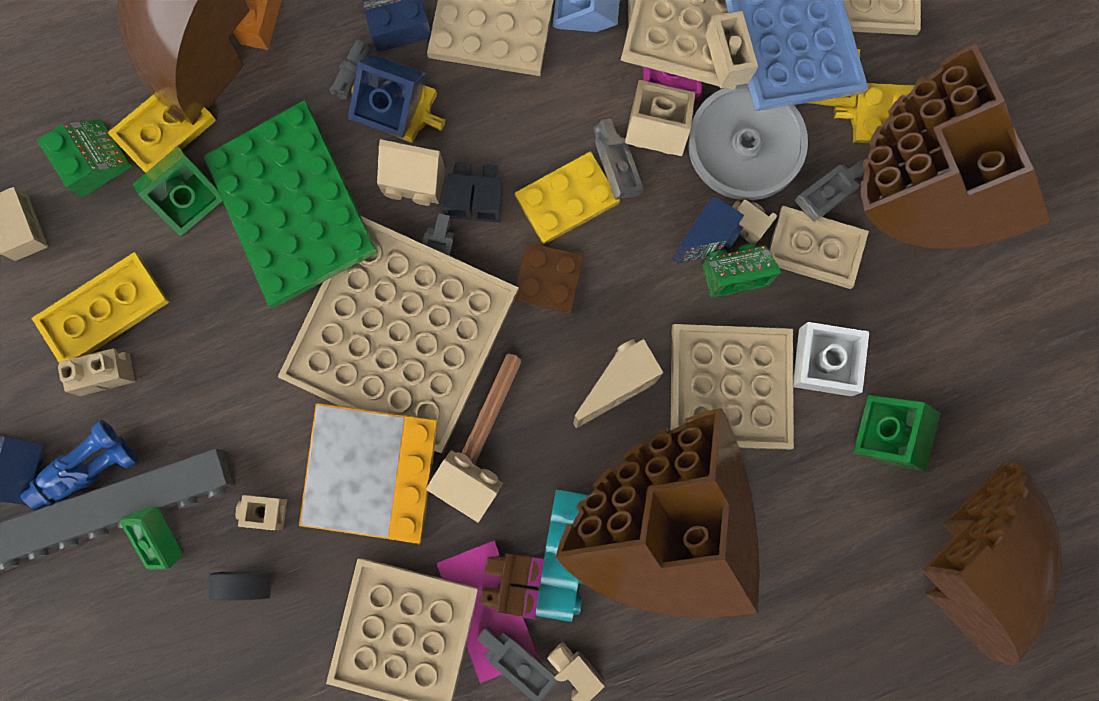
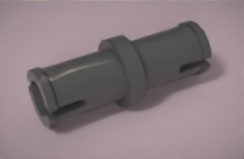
(348, 69)

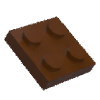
(548, 278)

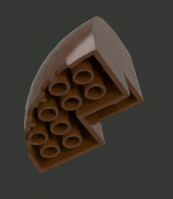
(182, 49)
(951, 163)
(671, 526)
(1001, 565)

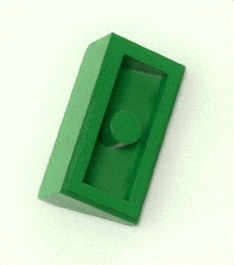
(151, 538)

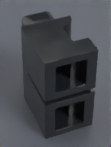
(486, 191)

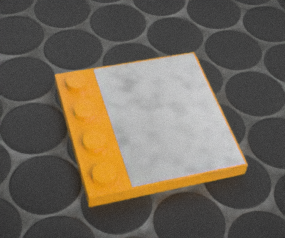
(368, 473)

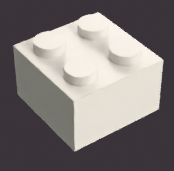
(830, 359)

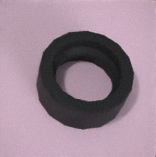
(239, 586)

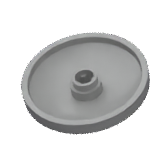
(743, 149)

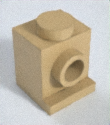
(754, 220)
(248, 510)

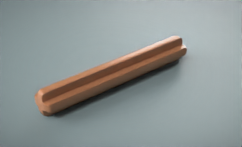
(491, 407)

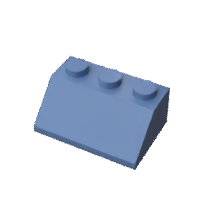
(585, 14)

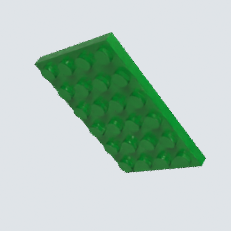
(289, 204)

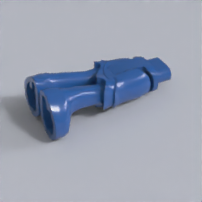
(70, 474)

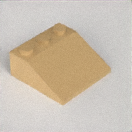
(626, 376)

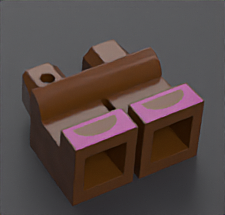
(508, 598)

